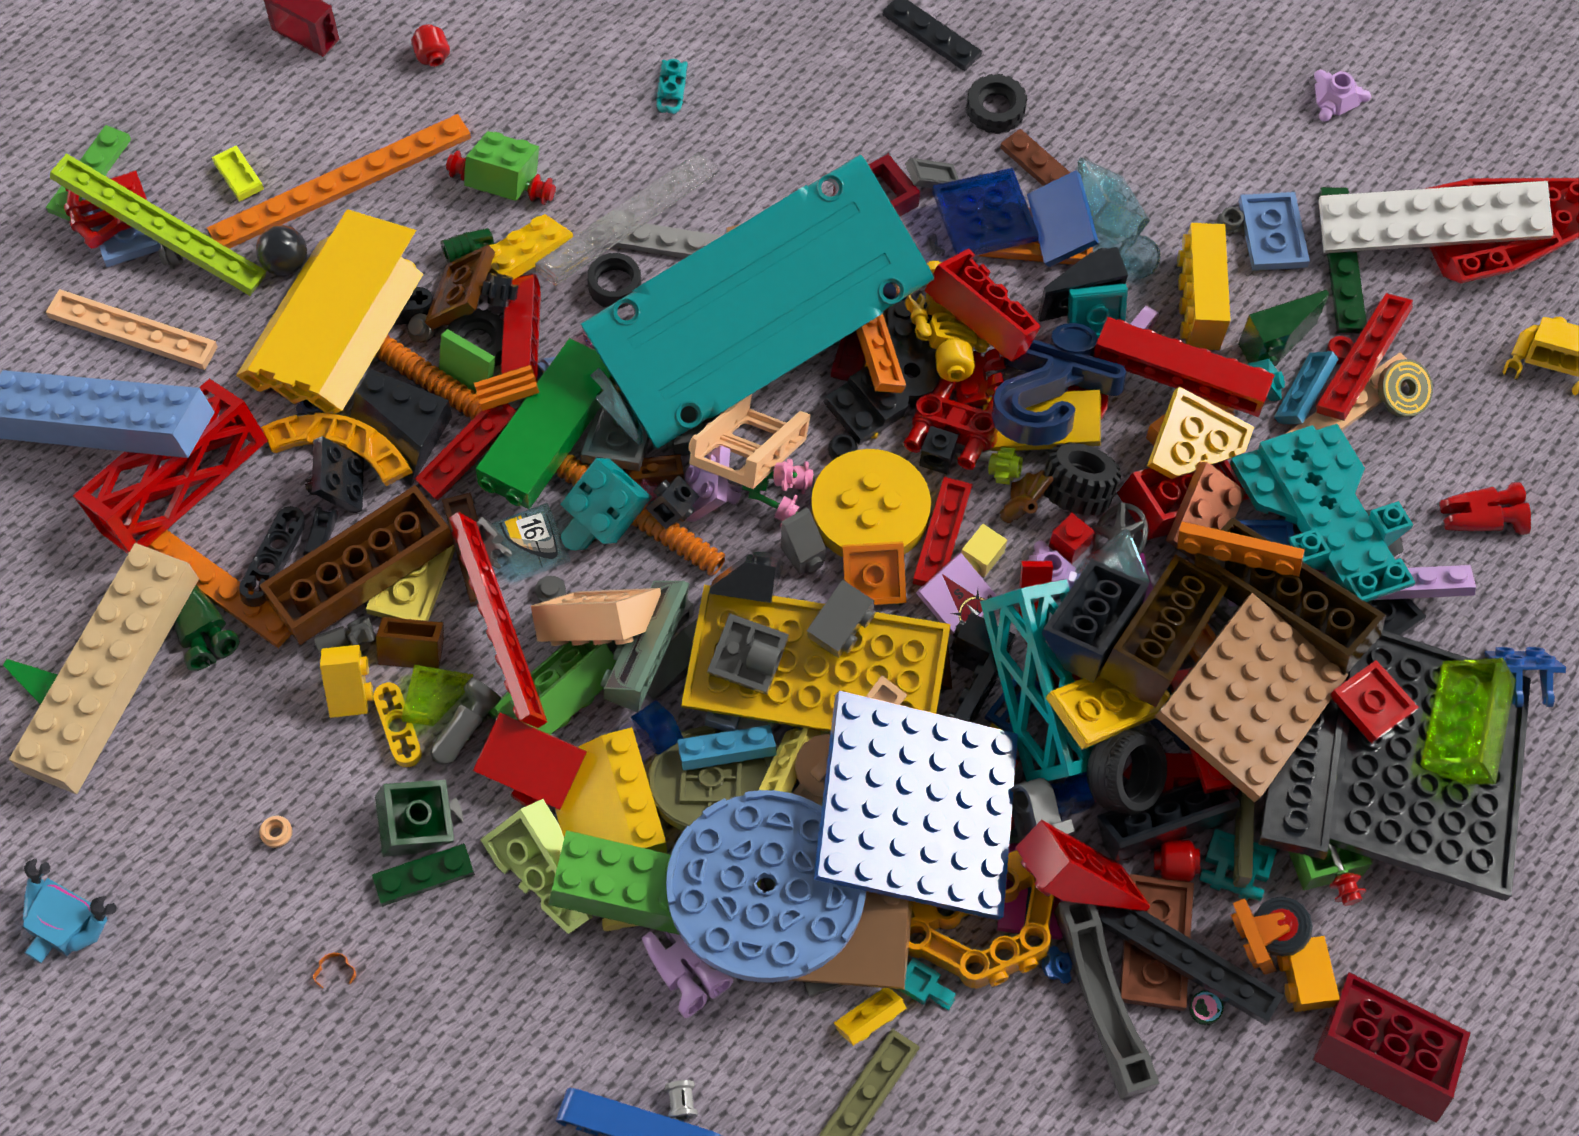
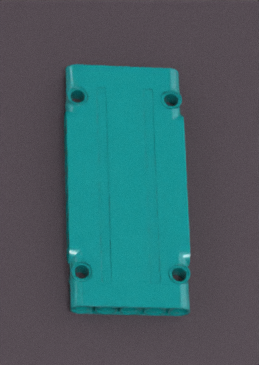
(758, 301)

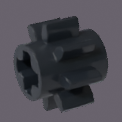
(499, 290)

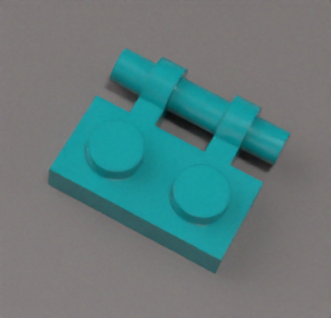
(1222, 854)

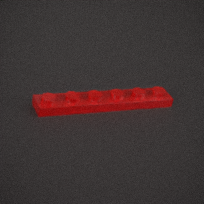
(1364, 357)

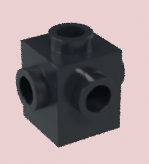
(677, 498)

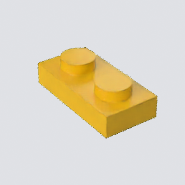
(870, 1015)

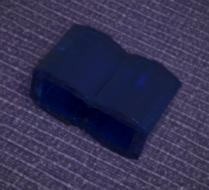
(1073, 795)

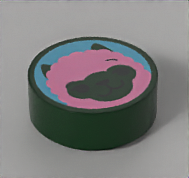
(1206, 1008)

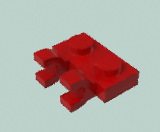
(976, 389)

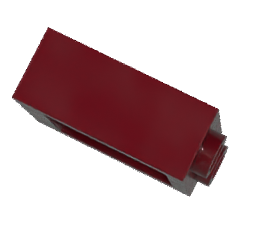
(304, 22)
(899, 183)

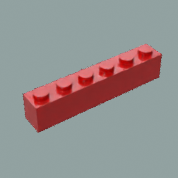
(1184, 366)

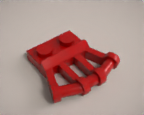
(82, 224)

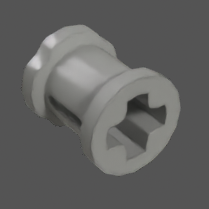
(681, 1100)

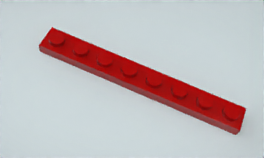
(498, 621)

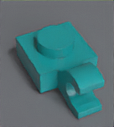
(923, 983)

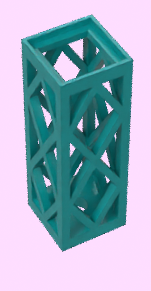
(1038, 660)

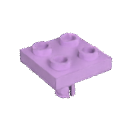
(711, 487)

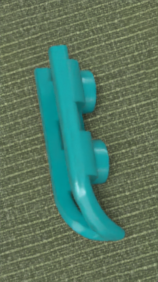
(670, 89)

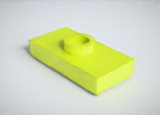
(237, 173)

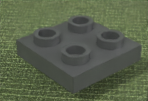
(748, 654)

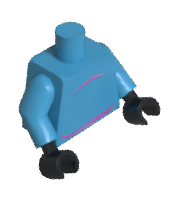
(59, 916)

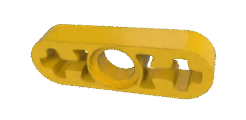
(396, 747)

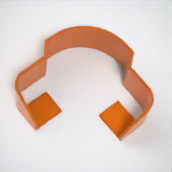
(328, 956)

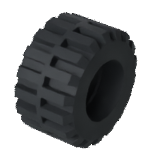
(1081, 478)

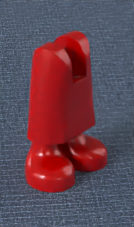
(1481, 510)

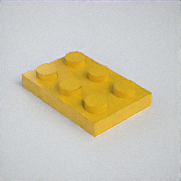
(527, 246)

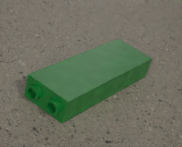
(544, 427)

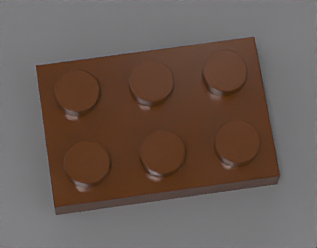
(460, 287)

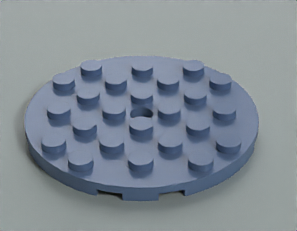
(732, 920)

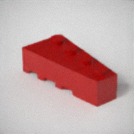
(982, 305)

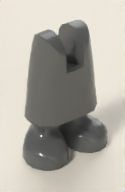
(464, 722)

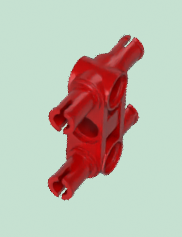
(971, 424)

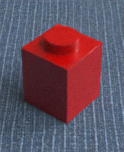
(1071, 538)

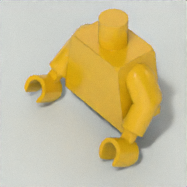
(1550, 346)

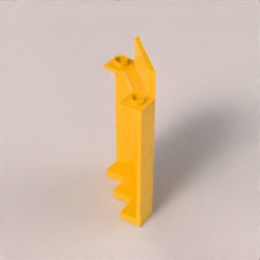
(335, 314)

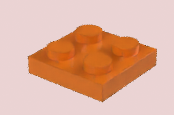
(876, 570)

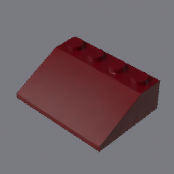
(1393, 1047)

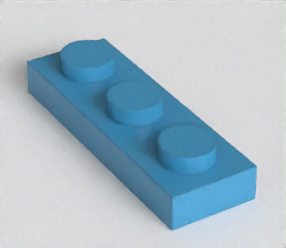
(1306, 388)
(726, 747)

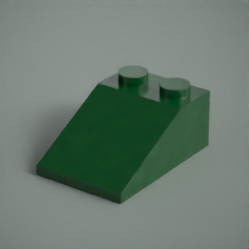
(1280, 328)

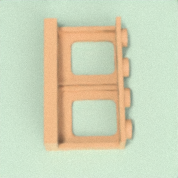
(760, 458)

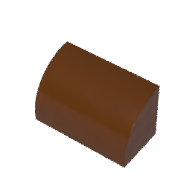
(409, 642)

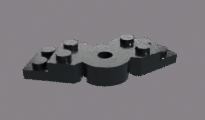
(869, 411)

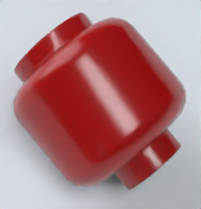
(429, 45)
(1177, 860)

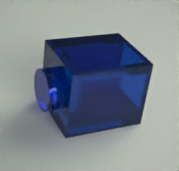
(656, 727)

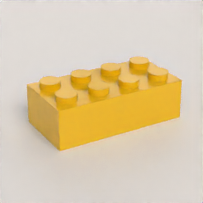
(1204, 286)

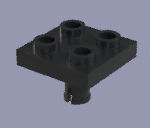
(336, 475)

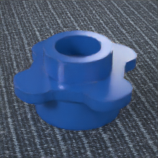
(1051, 965)

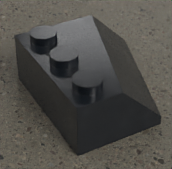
(403, 415)

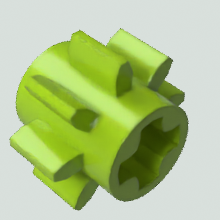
(1005, 465)

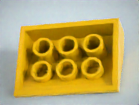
(613, 795)

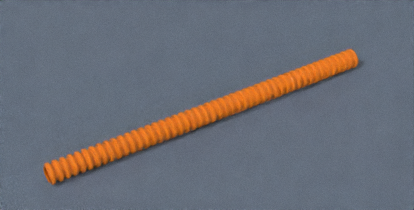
(466, 401)

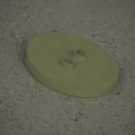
(684, 794)

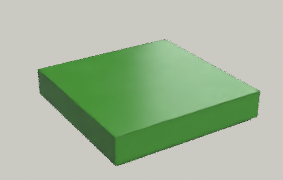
(464, 360)

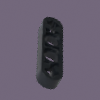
(267, 554)

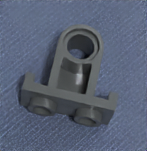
(1033, 803)

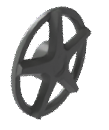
(1109, 532)

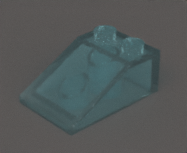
(1111, 203)

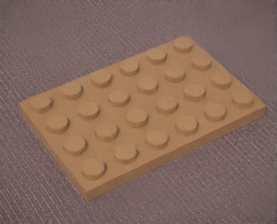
(1251, 697)

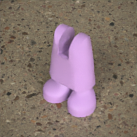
(678, 968)

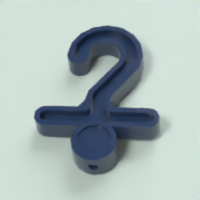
(1049, 375)

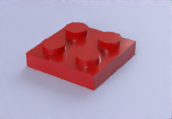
(1373, 701)

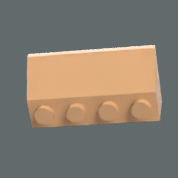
(595, 616)

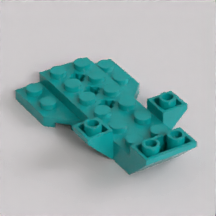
(1313, 484)

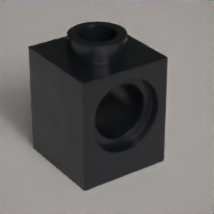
(938, 450)

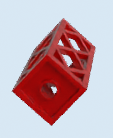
(110, 509)

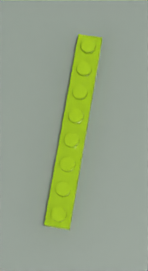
(157, 224)

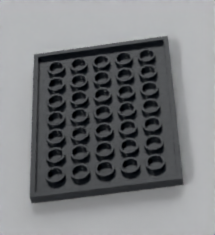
(1416, 817)

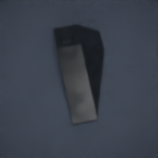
(750, 578)

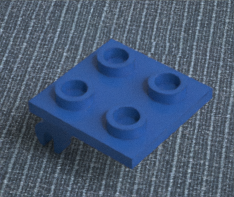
(1532, 659)

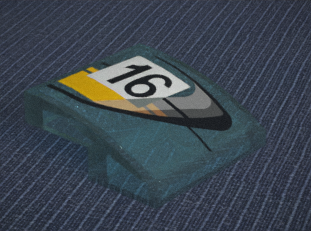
(618, 407)
(532, 541)

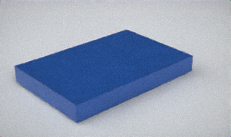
(1062, 218)

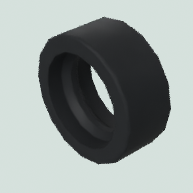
(609, 262)

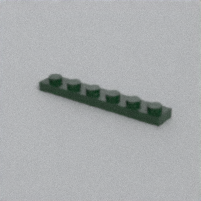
(1345, 283)

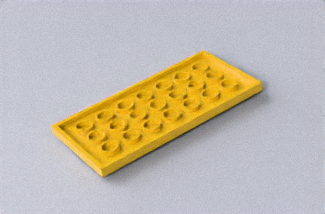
(808, 676)

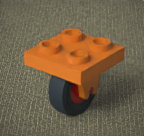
(1276, 928)

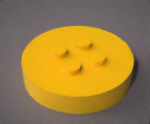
(870, 500)

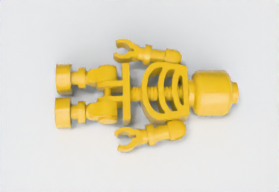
(947, 335)

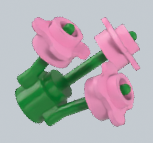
(785, 476)

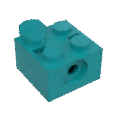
(602, 505)

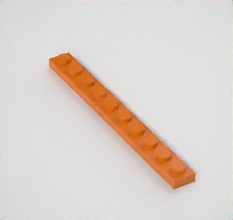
(340, 182)

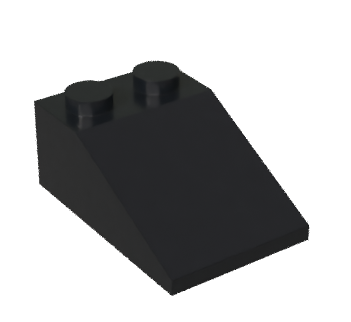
(1094, 270)

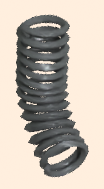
(935, 243)

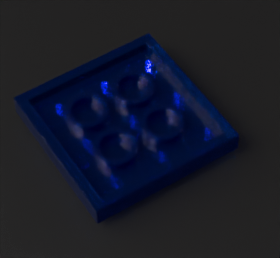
(985, 212)

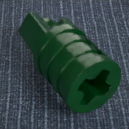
(465, 243)

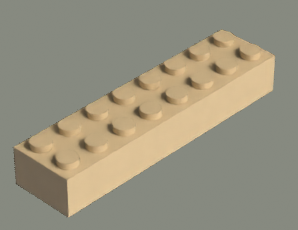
(104, 669)

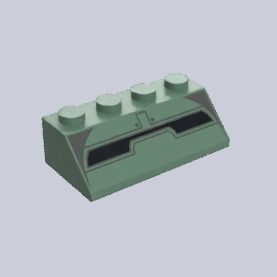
(640, 659)

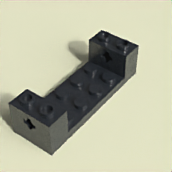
(974, 652)

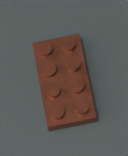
(1144, 978)

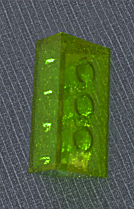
(1469, 720)

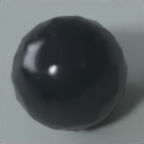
(281, 250)

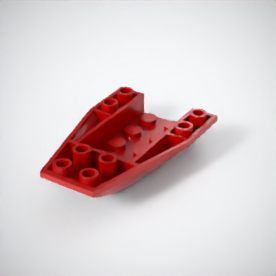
(1484, 260)

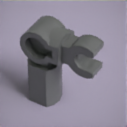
(356, 633)

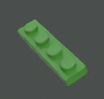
(100, 157)

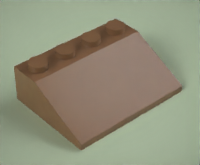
(876, 950)

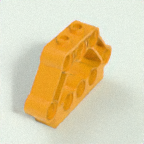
(956, 957)

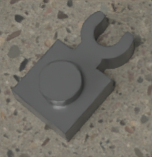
(492, 540)

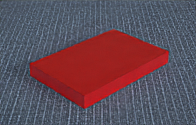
(529, 760)

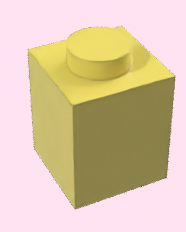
(984, 549)

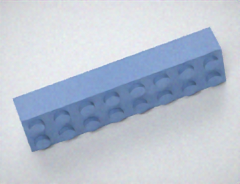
(102, 413)

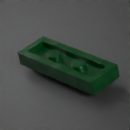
(423, 874)

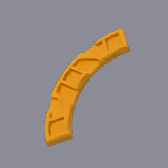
(344, 431)

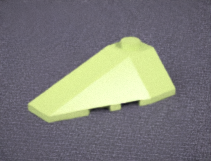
(531, 848)

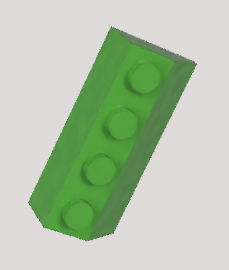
(565, 683)

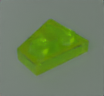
(432, 694)

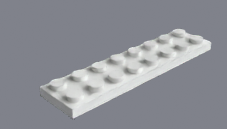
(1435, 217)

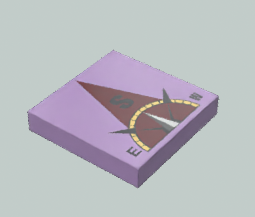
(955, 592)

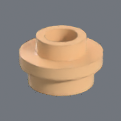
(275, 822)

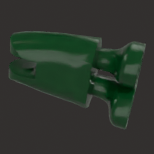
(199, 616)

